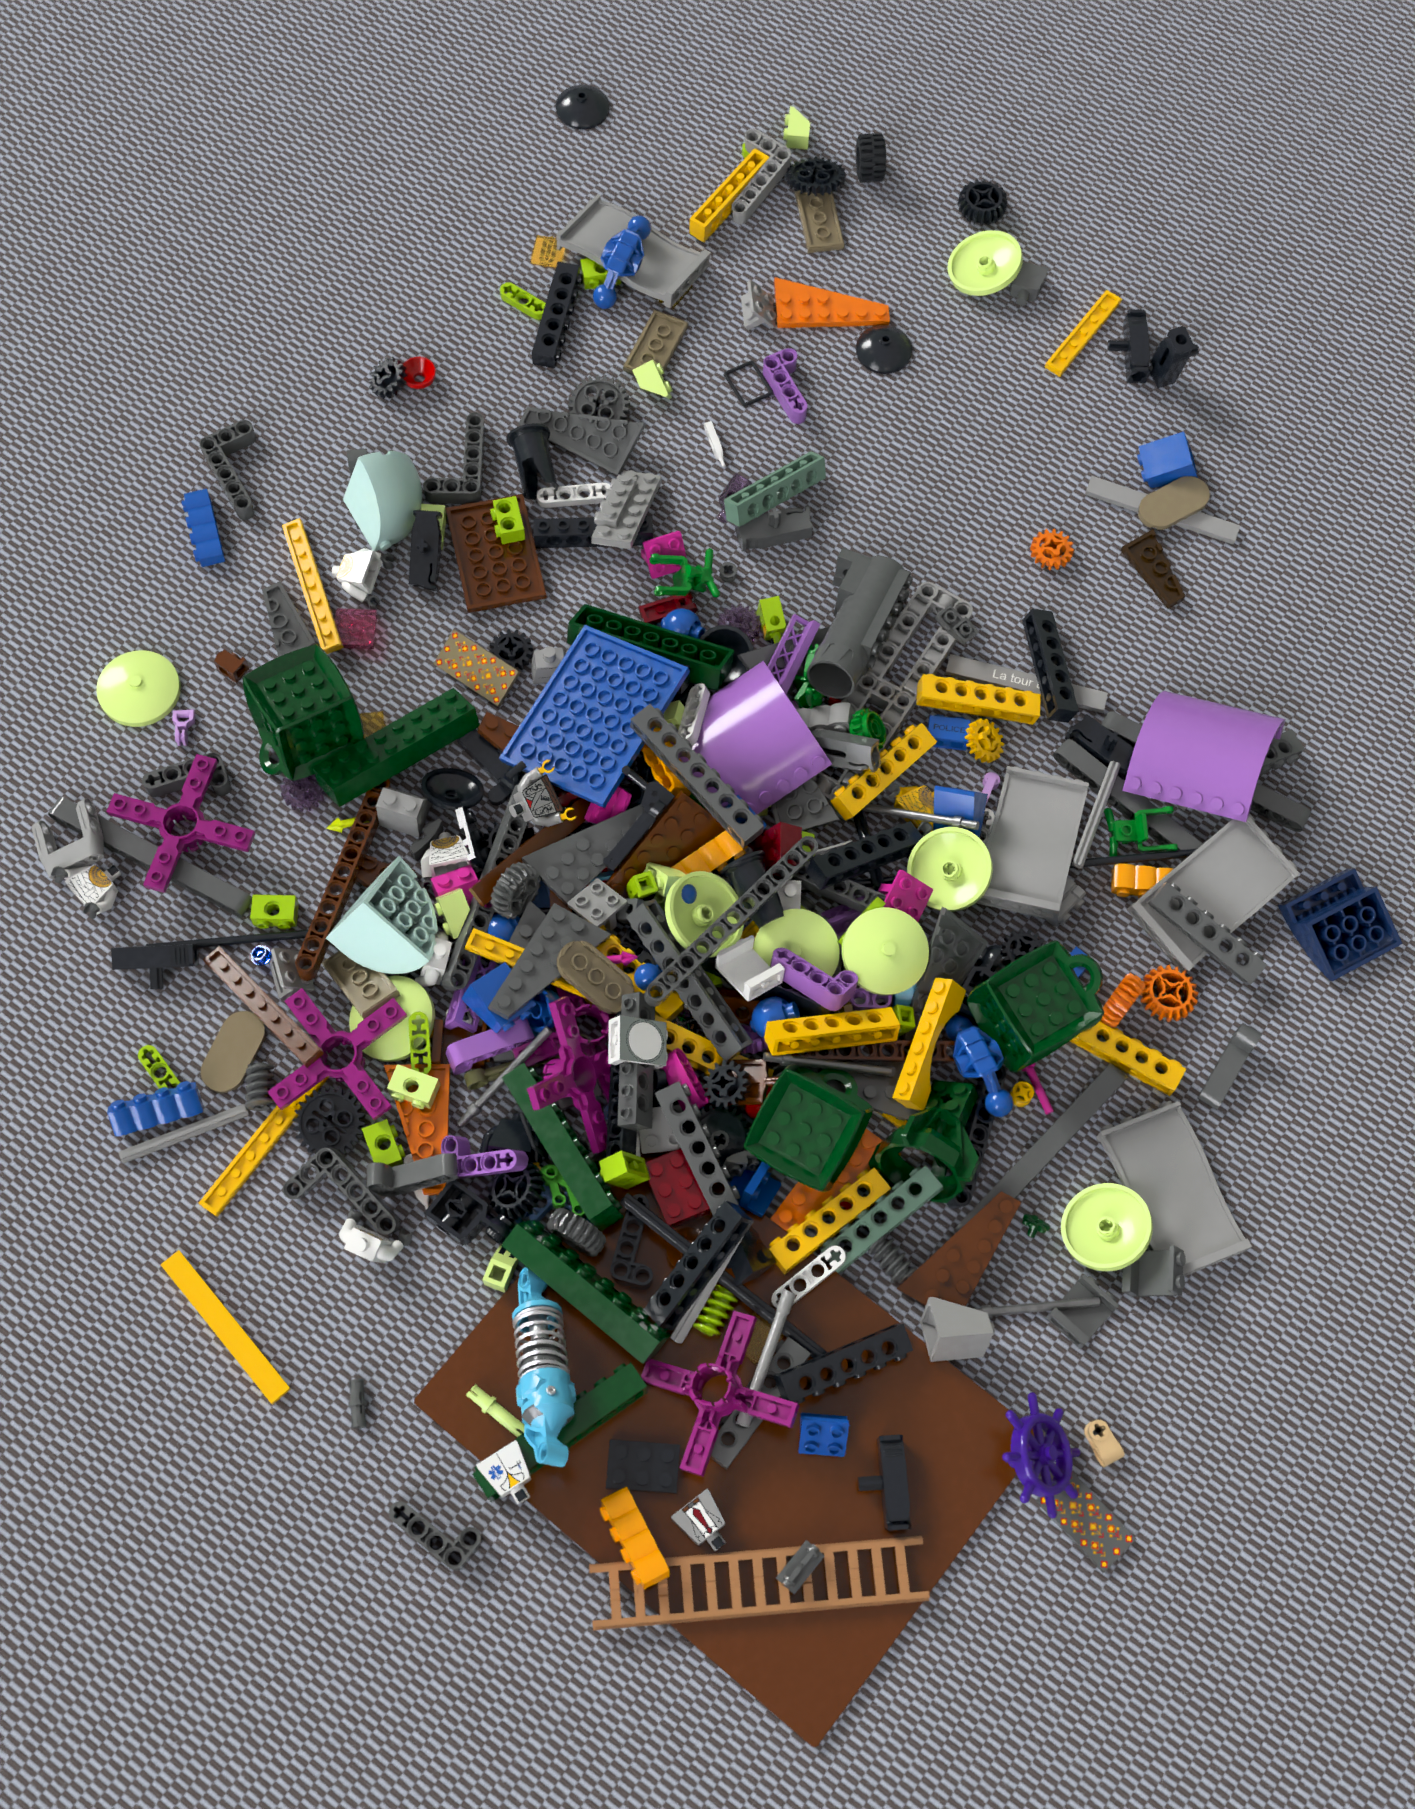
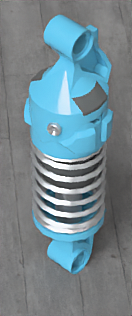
(543, 1372)

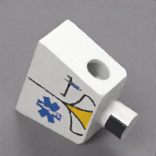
(507, 1472)

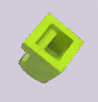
(642, 886)
(905, 1017)

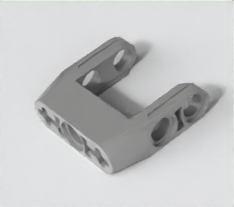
(77, 854)

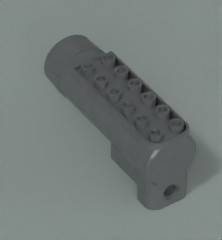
(864, 611)

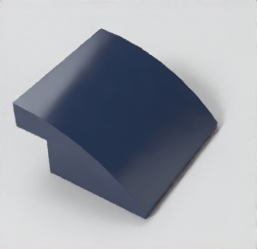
(1340, 924)

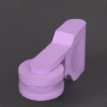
(182, 726)
(990, 782)

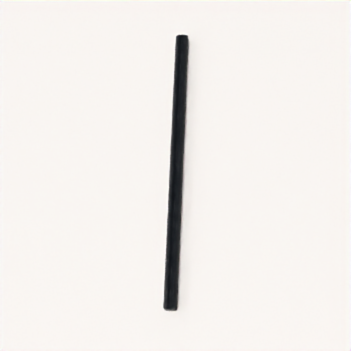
(725, 1280)

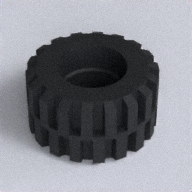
(870, 157)

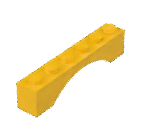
(914, 1081)

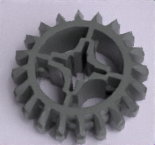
(515, 890)
(576, 1232)

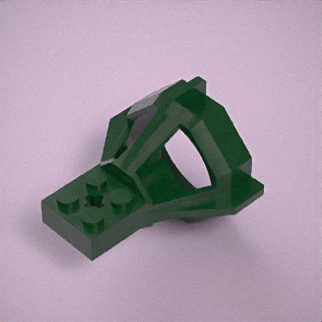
(938, 1132)

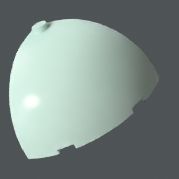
(383, 497)
(389, 924)

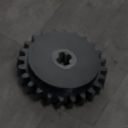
(725, 1125)

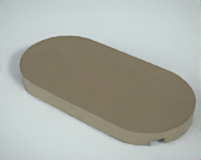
(1173, 502)
(594, 975)
(233, 1052)

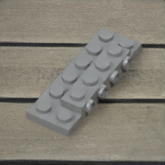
(625, 508)

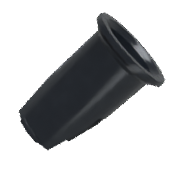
(532, 457)
(745, 873)

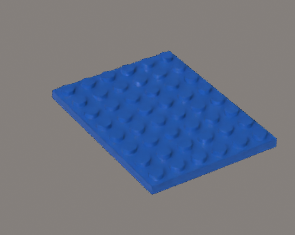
(587, 714)

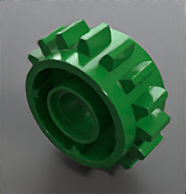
(868, 724)

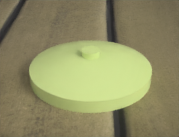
(985, 263)
(138, 688)
(953, 865)
(691, 920)
(802, 934)
(885, 951)
(396, 1043)
(1106, 1227)

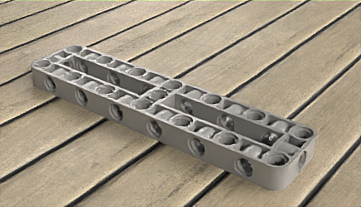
(928, 663)

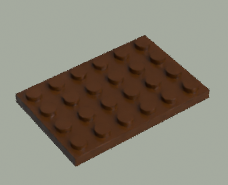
(493, 571)

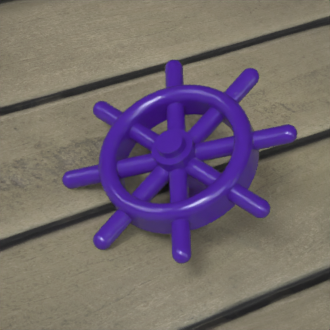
(1041, 1455)

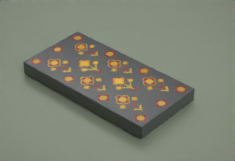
(1090, 1525)

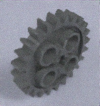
(582, 402)

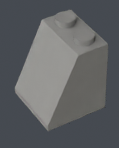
(402, 811)
(955, 1330)

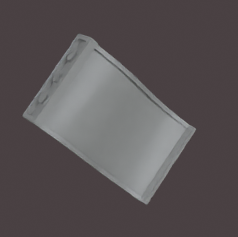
(666, 267)
(1033, 841)
(1227, 877)
(1170, 1172)

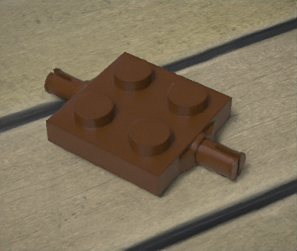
(759, 1079)

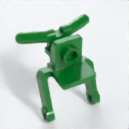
(688, 576)
(806, 694)
(1134, 830)

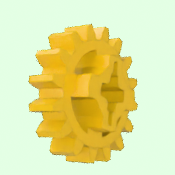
(984, 740)

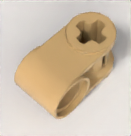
(1104, 1444)

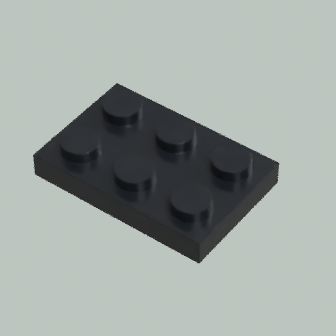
(643, 1466)

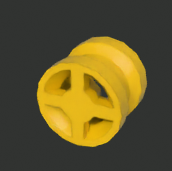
(1025, 1091)

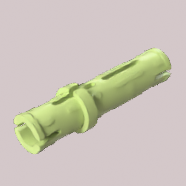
(493, 1408)

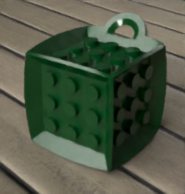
(301, 711)
(1037, 1004)
(809, 1126)

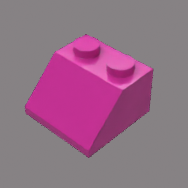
(460, 878)

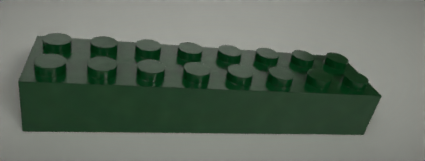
(707, 661)
(396, 747)
(566, 1151)
(586, 1289)
(590, 1412)

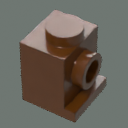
(231, 665)

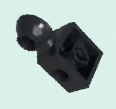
(986, 966)
(465, 1214)

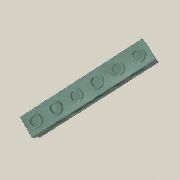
(775, 488)
(860, 1246)

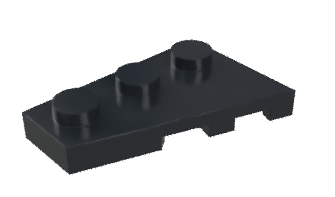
(474, 837)

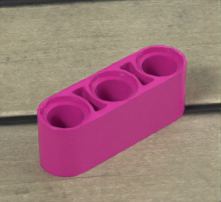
(678, 1069)

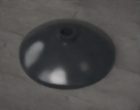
(582, 107)
(880, 355)
(734, 639)
(452, 788)

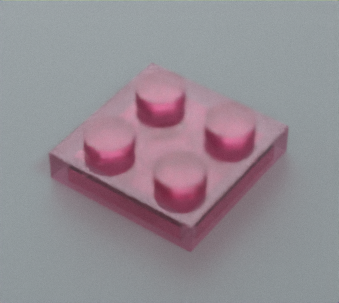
(356, 627)

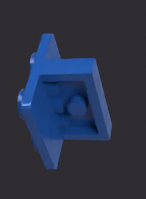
(756, 1189)
(823, 1434)

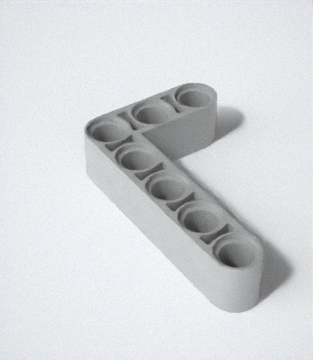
(767, 176)

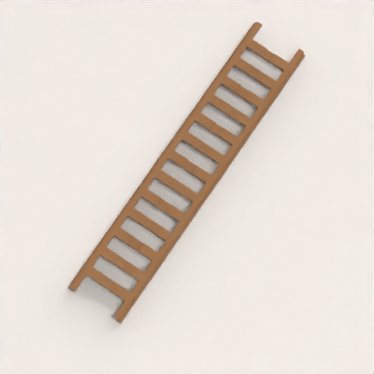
(761, 1608)

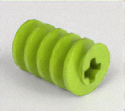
(715, 1311)

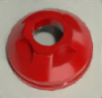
(419, 366)

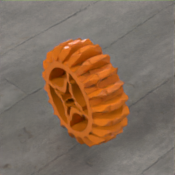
(1122, 1000)
(1177, 1008)

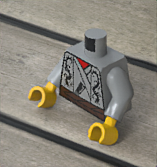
(538, 800)

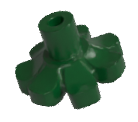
(1034, 1225)

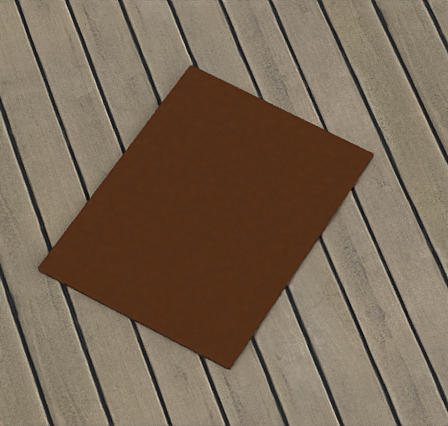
(771, 1495)

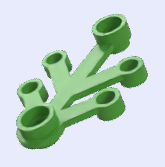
(553, 1182)

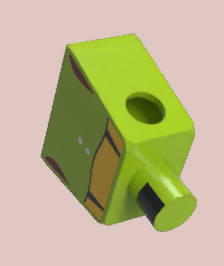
(771, 619)

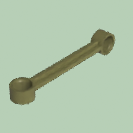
(480, 1077)

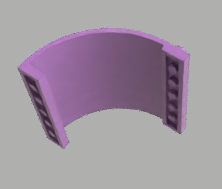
(757, 740)
(1201, 754)

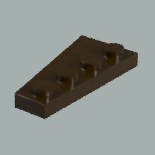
(1149, 561)

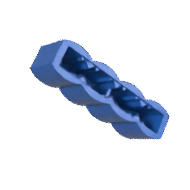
(204, 528)
(155, 1109)

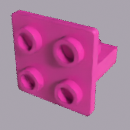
(668, 544)
(615, 806)
(906, 894)

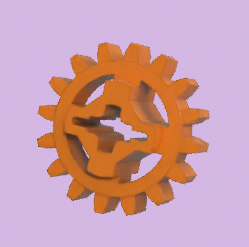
(1051, 549)

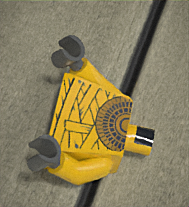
(914, 799)

